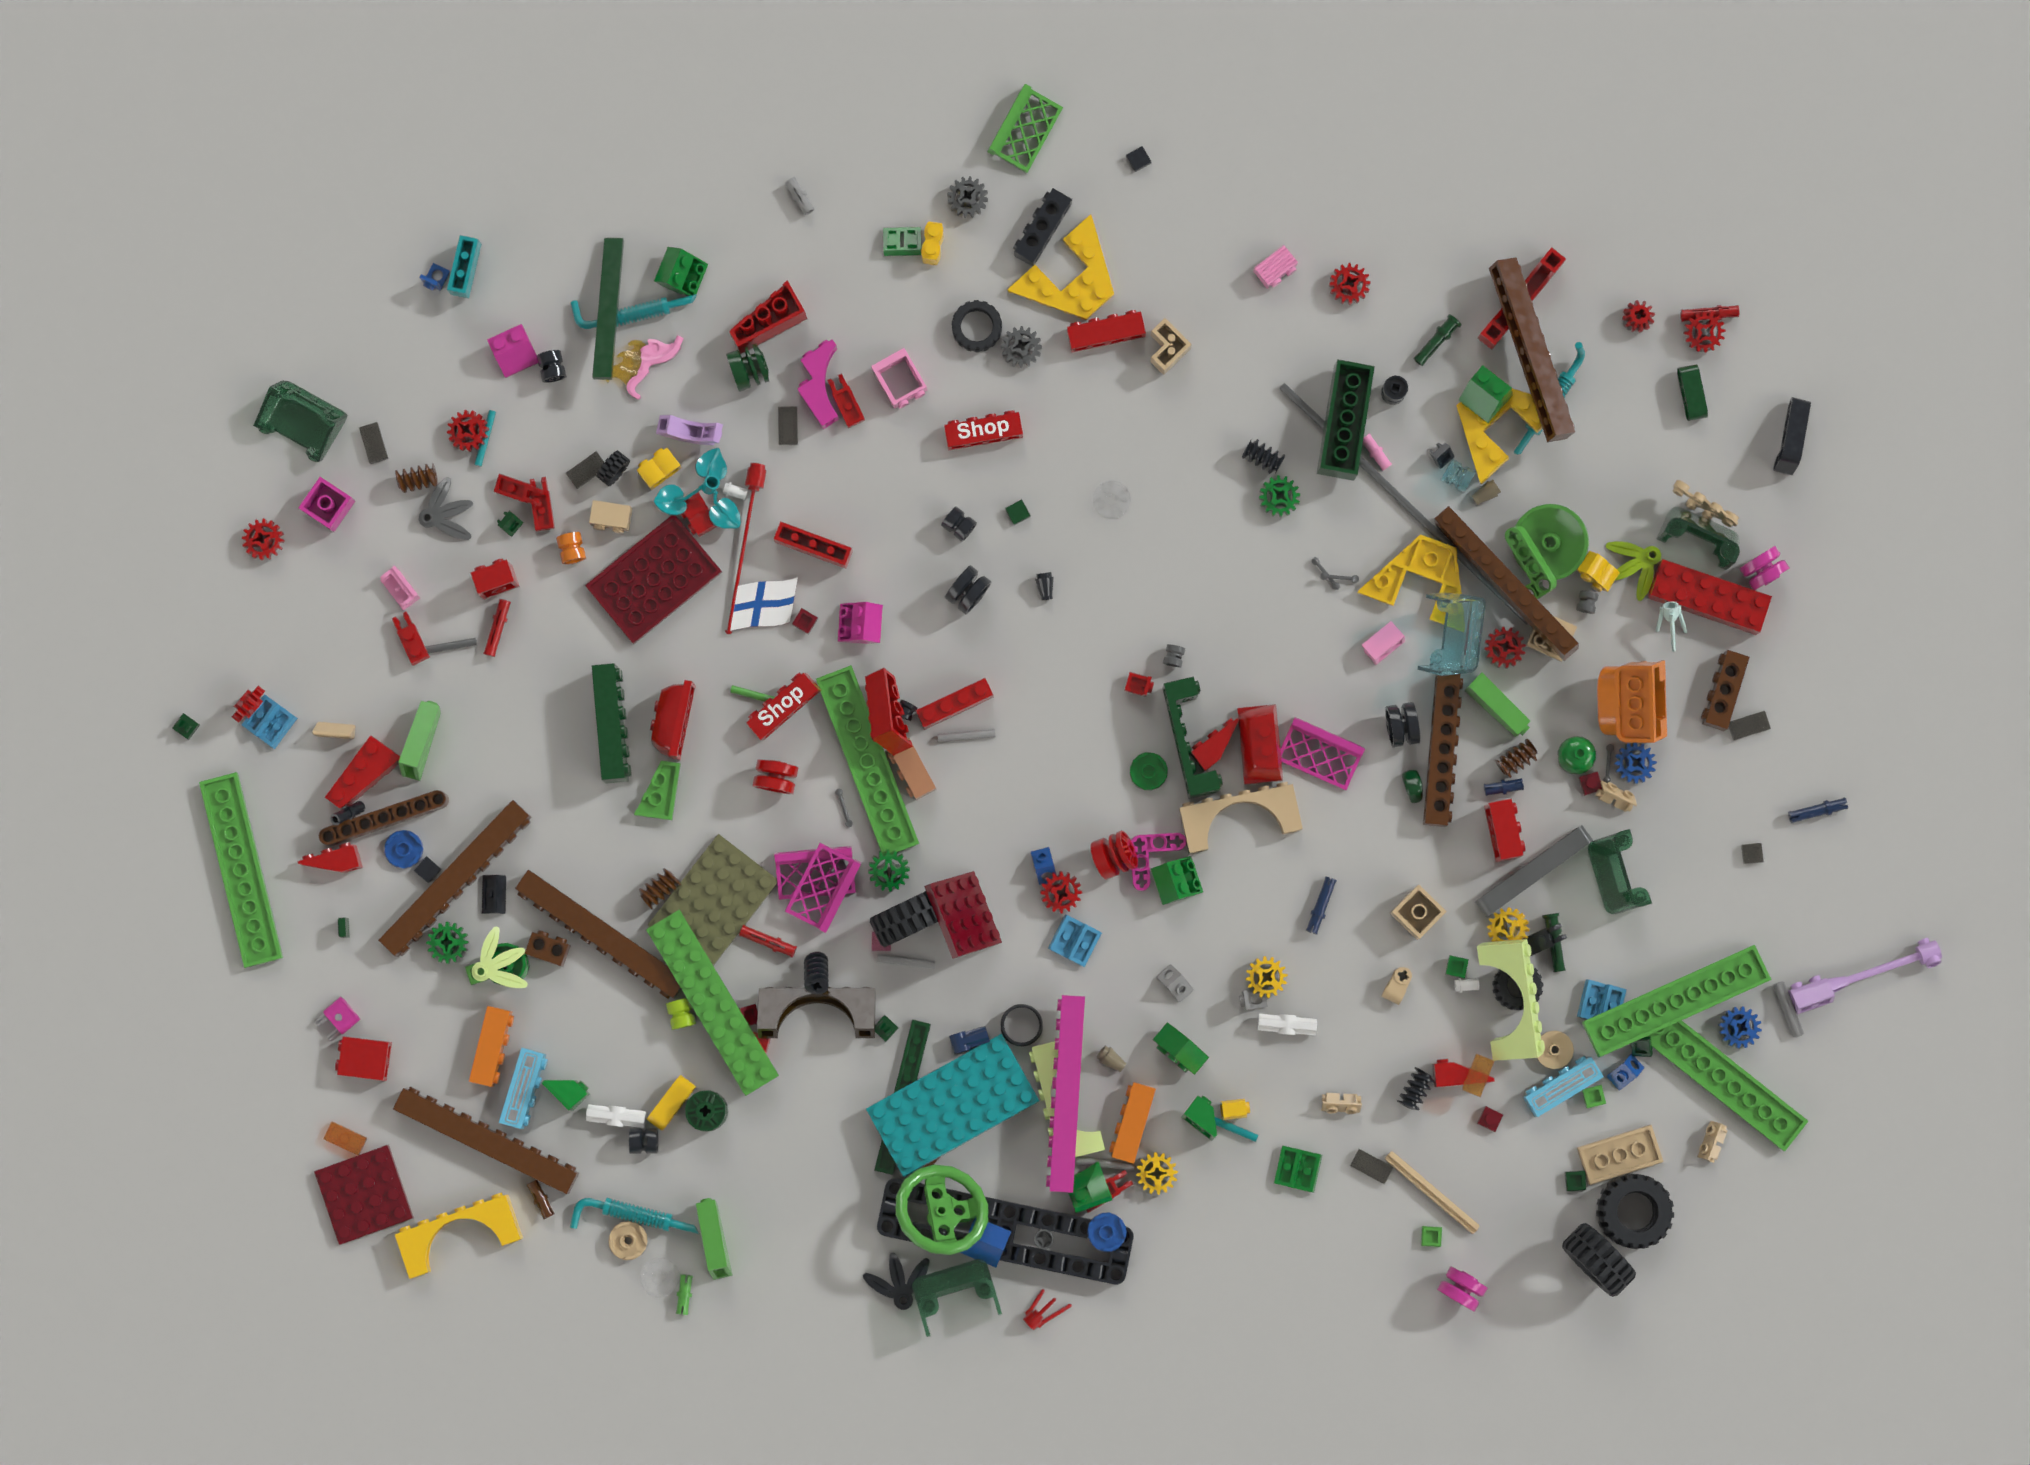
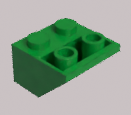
(681, 271)
(1176, 880)

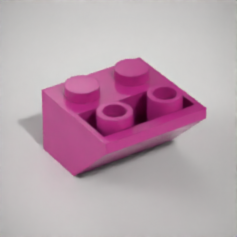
(860, 622)

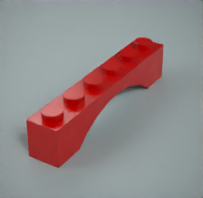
(1535, 283)

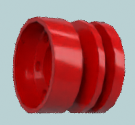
(1114, 855)

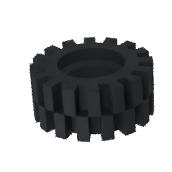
(613, 468)

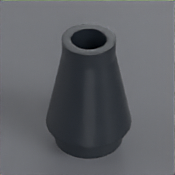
(1045, 585)

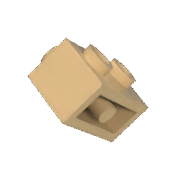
(610, 516)

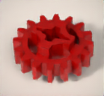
(1356, 280)
(1698, 337)
(474, 422)
(270, 538)
(1513, 650)
(248, 703)
(1057, 900)

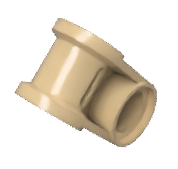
(1395, 988)

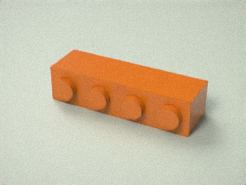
(490, 1046)
(1132, 1123)

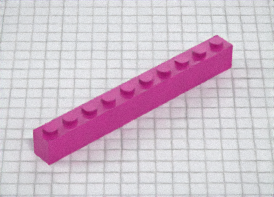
(1067, 1093)

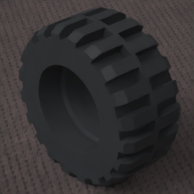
(903, 919)
(1660, 1218)
(1599, 1259)

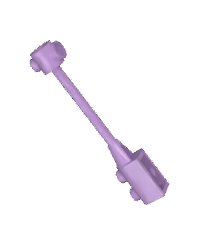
(1821, 991)

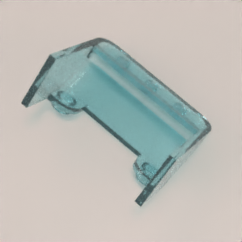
(1460, 636)

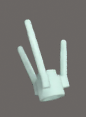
(1671, 611)

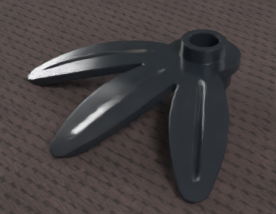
(897, 1276)

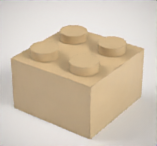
(1418, 912)

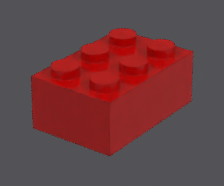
(1504, 830)

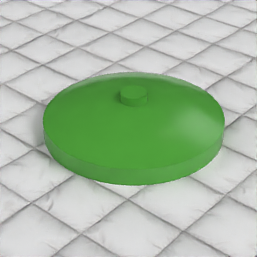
(1558, 537)

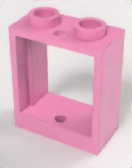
(890, 362)

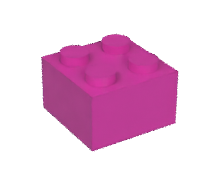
(327, 504)

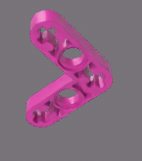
(1149, 847)

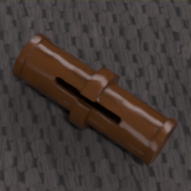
(540, 1199)

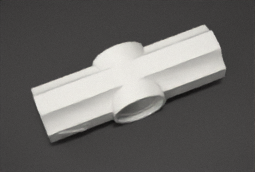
(1287, 1024)
(616, 1116)

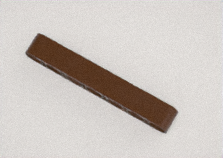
(374, 818)

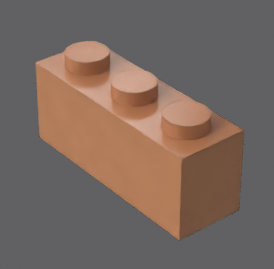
(913, 772)

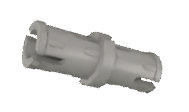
(805, 205)

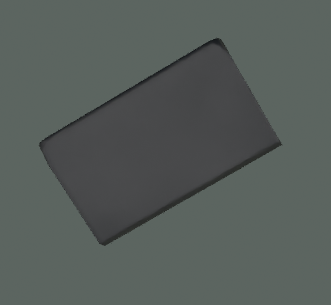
(493, 894)

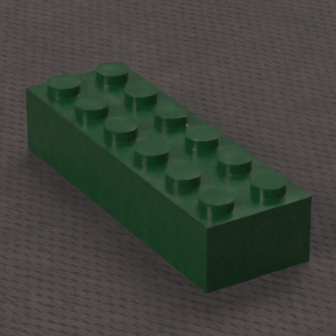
(1345, 420)
(610, 723)

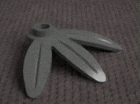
(439, 513)

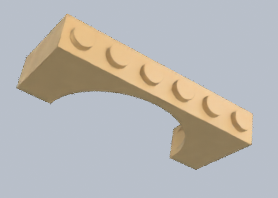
(1278, 801)

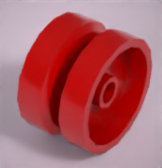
(776, 775)

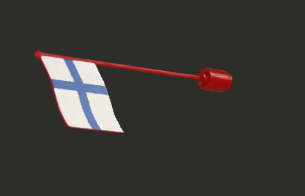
(765, 601)

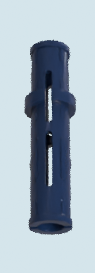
(1818, 810)
(1321, 905)

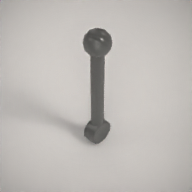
(1315, 561)
(1354, 578)
(1609, 748)
(848, 823)

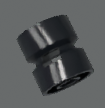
(551, 366)
(1394, 390)
(959, 524)
(636, 1140)

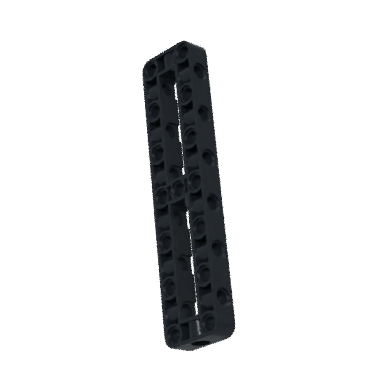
(1018, 1253)

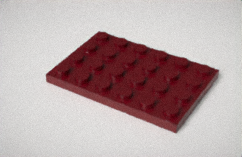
(653, 578)

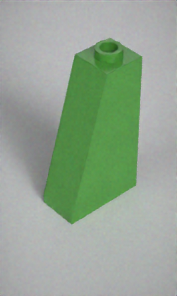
(1498, 705)
(419, 740)
(713, 1239)

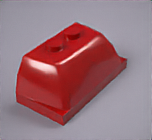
(672, 718)
(1260, 744)

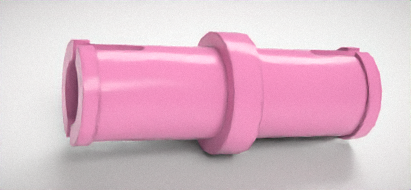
(1376, 452)

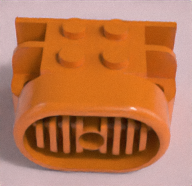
(1633, 701)

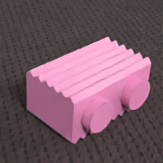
(1275, 267)

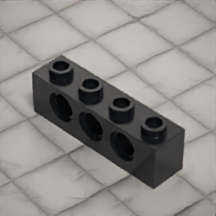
(1031, 254)

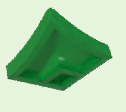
(1089, 1188)

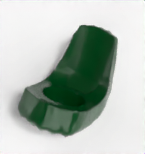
(1413, 785)

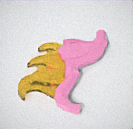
(638, 361)

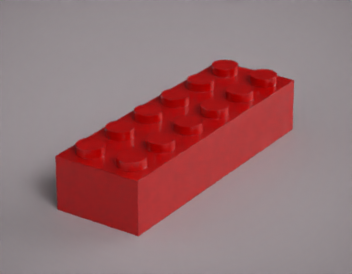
(1710, 597)

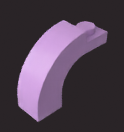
(689, 431)

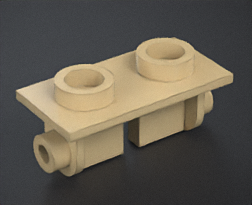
(1609, 792)
(1332, 1104)
(1714, 1133)

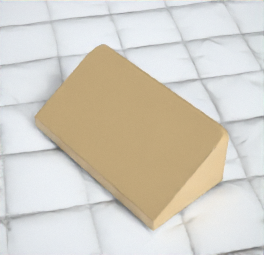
(334, 730)

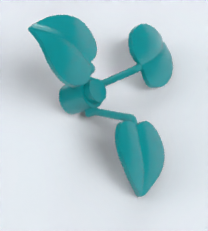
(714, 468)

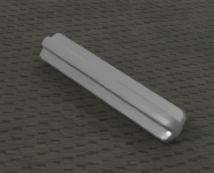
(1788, 1009)

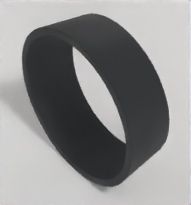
(1021, 1044)

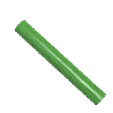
(749, 693)

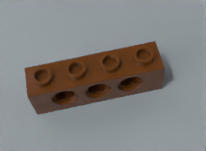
(1738, 663)

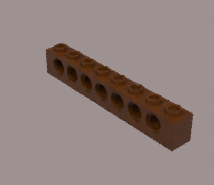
(1431, 815)

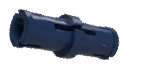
(1503, 787)

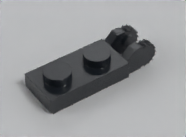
(1543, 940)

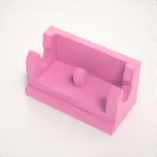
(399, 588)
(1383, 643)

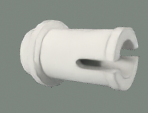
(735, 491)
(1466, 984)

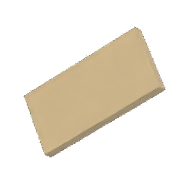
(1620, 1154)

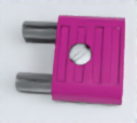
(340, 1015)

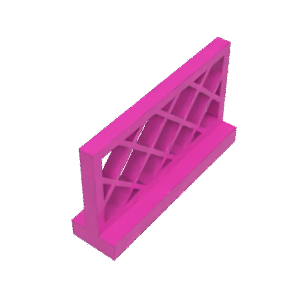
(1325, 737)
(805, 856)
(838, 894)

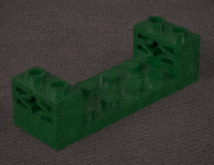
(1180, 692)

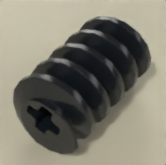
(1263, 456)
(816, 973)
(1416, 1090)

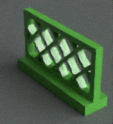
(1009, 125)

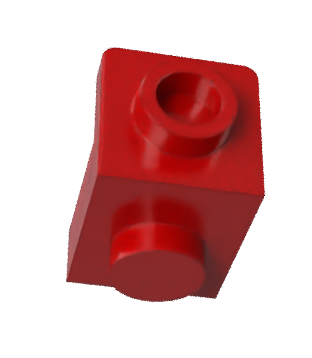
(1139, 684)

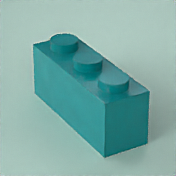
(464, 266)

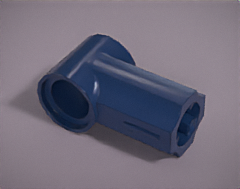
(965, 1040)

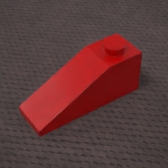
(1450, 1073)

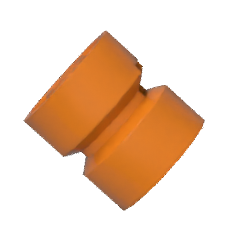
(571, 548)

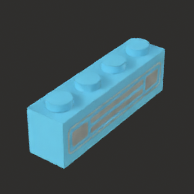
(1563, 1086)
(522, 1088)

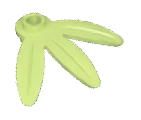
(502, 960)

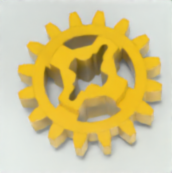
(1516, 925)
(1273, 983)
(1156, 1164)

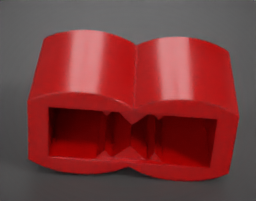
(698, 515)

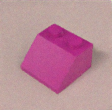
(513, 350)

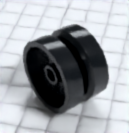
(968, 589)
(1402, 724)

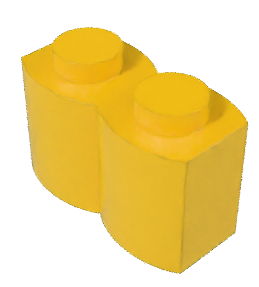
(933, 239)
(658, 468)
(1598, 572)
(1234, 1109)

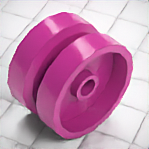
(1764, 568)
(1462, 1288)

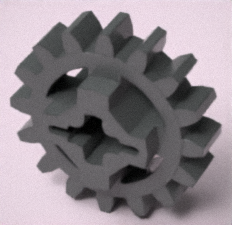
(962, 202)
(1014, 350)

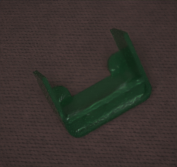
(951, 1280)

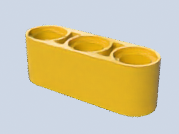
(671, 1102)

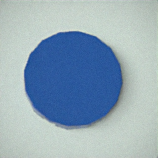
(403, 849)
(1106, 1232)

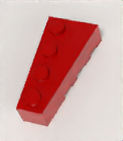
(769, 319)
(886, 712)
(363, 772)

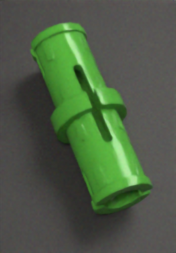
(684, 1294)

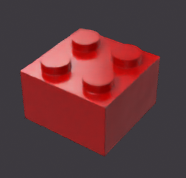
(494, 578)

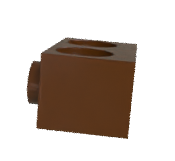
(546, 952)

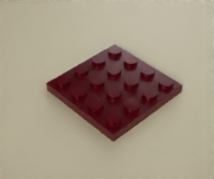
(963, 914)
(363, 1194)

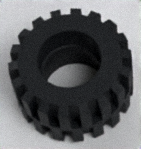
(1503, 995)

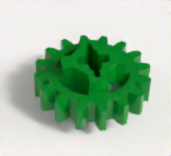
(1273, 491)
(896, 869)
(447, 934)

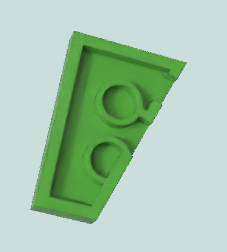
(661, 794)

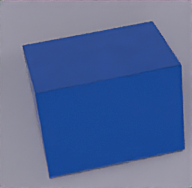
(990, 1245)

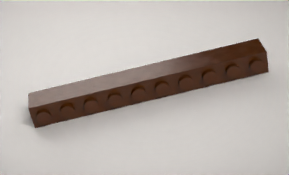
(1532, 350)
(1506, 583)
(455, 878)
(599, 932)
(485, 1140)

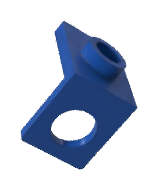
(433, 284)
(1043, 863)
(1625, 1072)

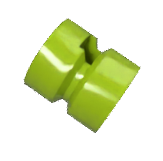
(681, 1014)

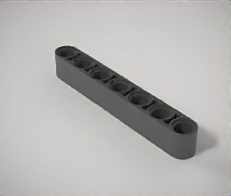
(1534, 871)

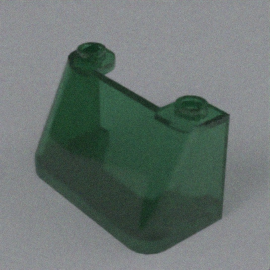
(300, 418)
(1681, 521)
(1612, 874)

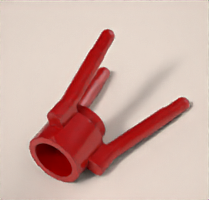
(1034, 1318)

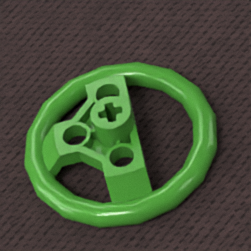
(941, 1210)

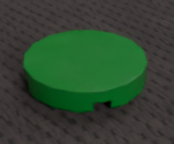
(1148, 771)

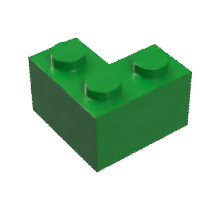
(1180, 1049)

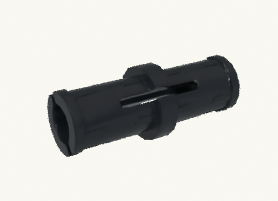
(347, 812)

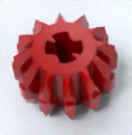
(1631, 314)

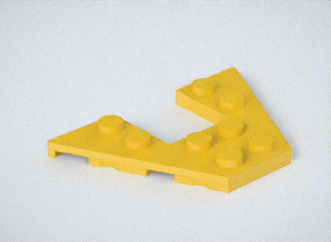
(1086, 292)
(1485, 453)
(1424, 558)

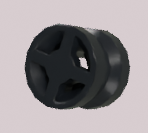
(908, 709)

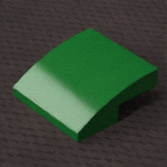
(1298, 1169)

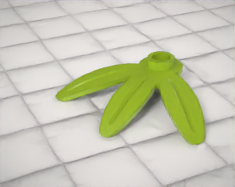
(1642, 561)

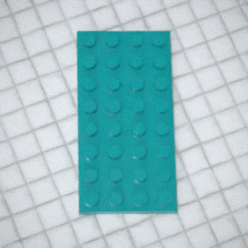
(952, 1105)

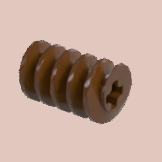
(417, 478)
(1517, 758)
(659, 887)

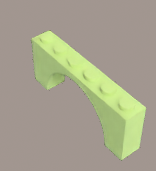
(1514, 959)
(1044, 1056)

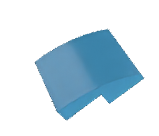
(270, 722)
(1074, 940)
(1599, 998)

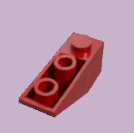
(1211, 751)
(339, 860)

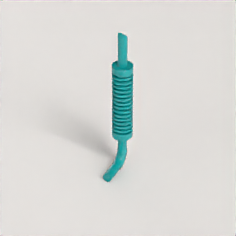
(634, 313)
(1566, 381)
(632, 1213)

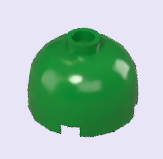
(1576, 755)

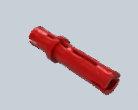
(1721, 311)
(497, 627)
(789, 949)

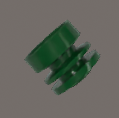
(748, 367)
(715, 1103)

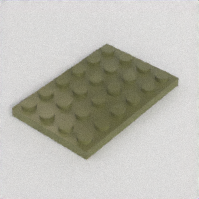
(719, 896)

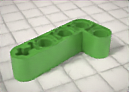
(1527, 561)

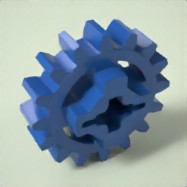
(1641, 768)
(1744, 1020)

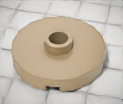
(1564, 1053)
(620, 1247)

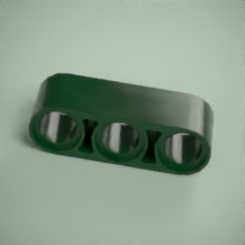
(1692, 392)

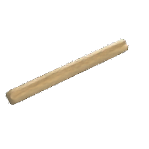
(1433, 1193)

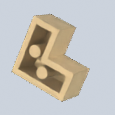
(1172, 345)

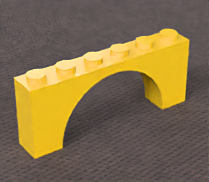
(416, 1241)

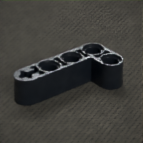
(1793, 436)

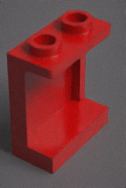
(363, 1058)

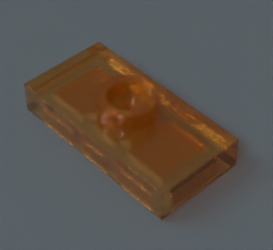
(1478, 1075)
(345, 1138)

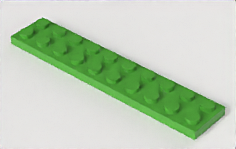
(867, 761)
(241, 870)
(1676, 1001)
(712, 1002)
(1729, 1083)

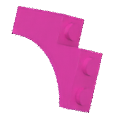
(814, 391)

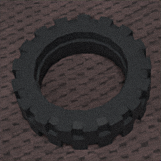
(985, 344)

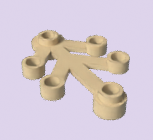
(1710, 509)

